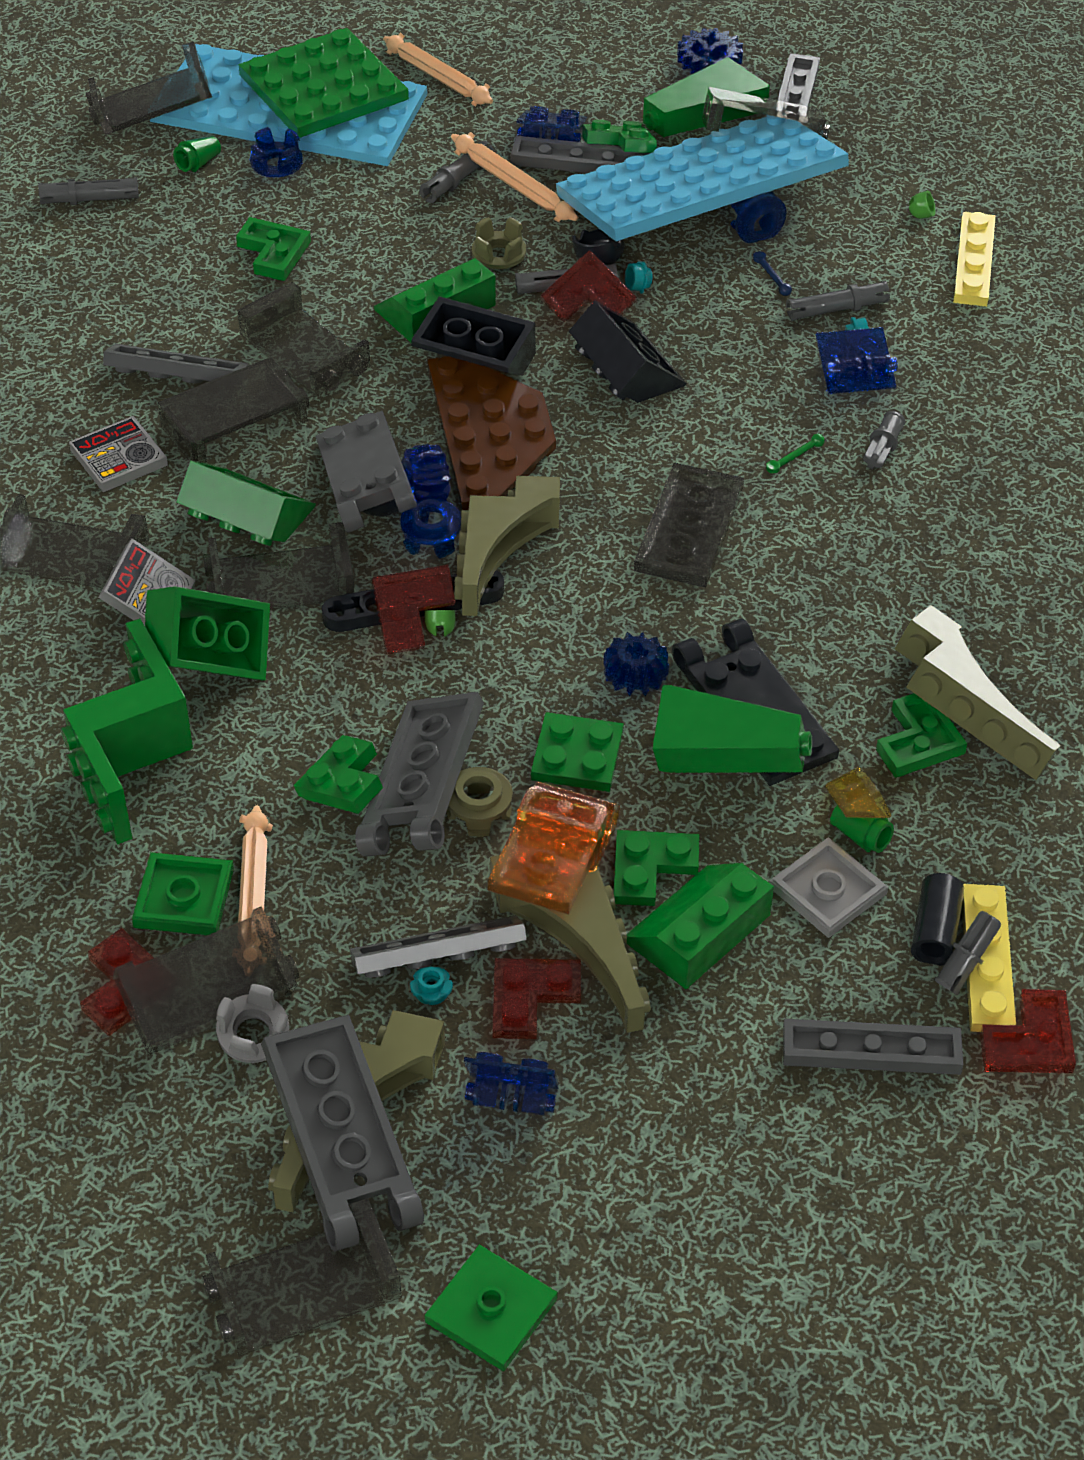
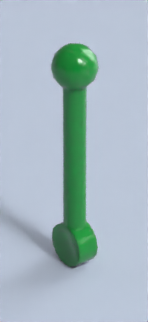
(774, 466)

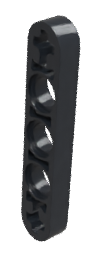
(348, 602)

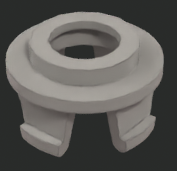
(256, 1005)

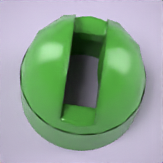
(922, 205)
(440, 618)

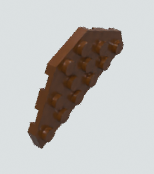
(489, 426)

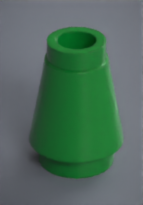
(196, 153)
(865, 832)

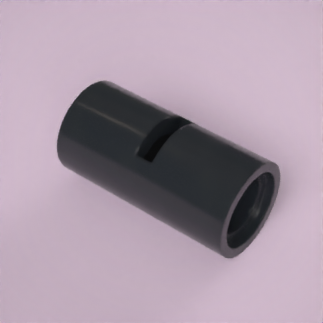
(937, 918)

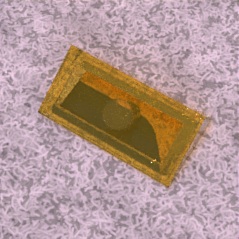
(857, 795)

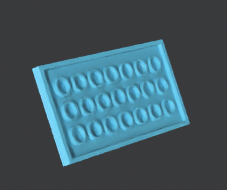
(240, 112)
(699, 175)

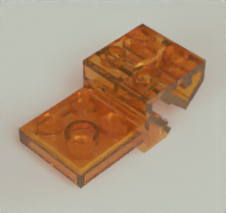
(553, 846)

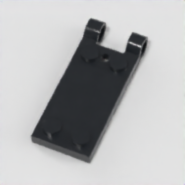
(752, 682)

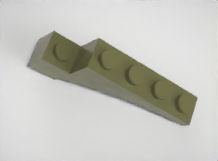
(497, 528)
(962, 692)
(595, 939)
(401, 1056)

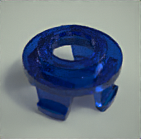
(265, 148)
(751, 209)
(440, 534)

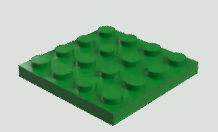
(323, 82)

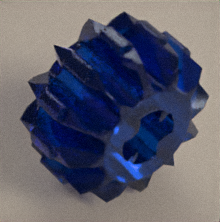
(427, 472)
(636, 663)

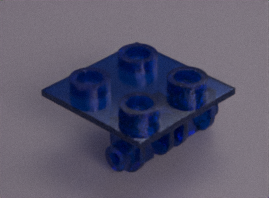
(539, 117)
(856, 360)
(492, 1071)

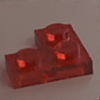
(587, 282)
(402, 597)
(523, 984)
(106, 1005)
(1038, 1044)

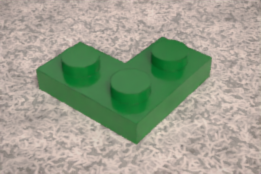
(629, 137)
(278, 246)
(925, 741)
(339, 777)
(644, 855)

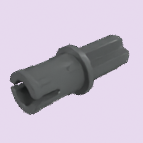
(884, 439)
(968, 952)

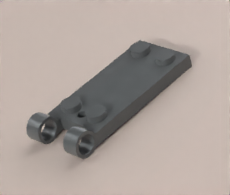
(364, 468)
(421, 772)
(340, 1126)

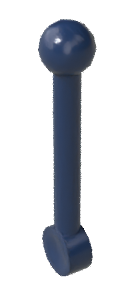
(784, 288)

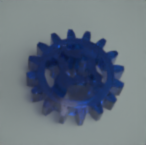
(708, 48)

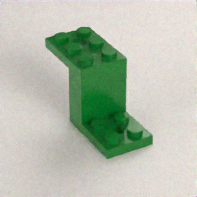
(126, 731)

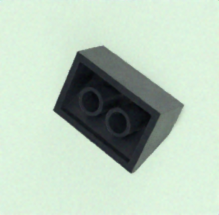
(477, 336)
(623, 355)

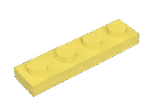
(974, 259)
(990, 982)

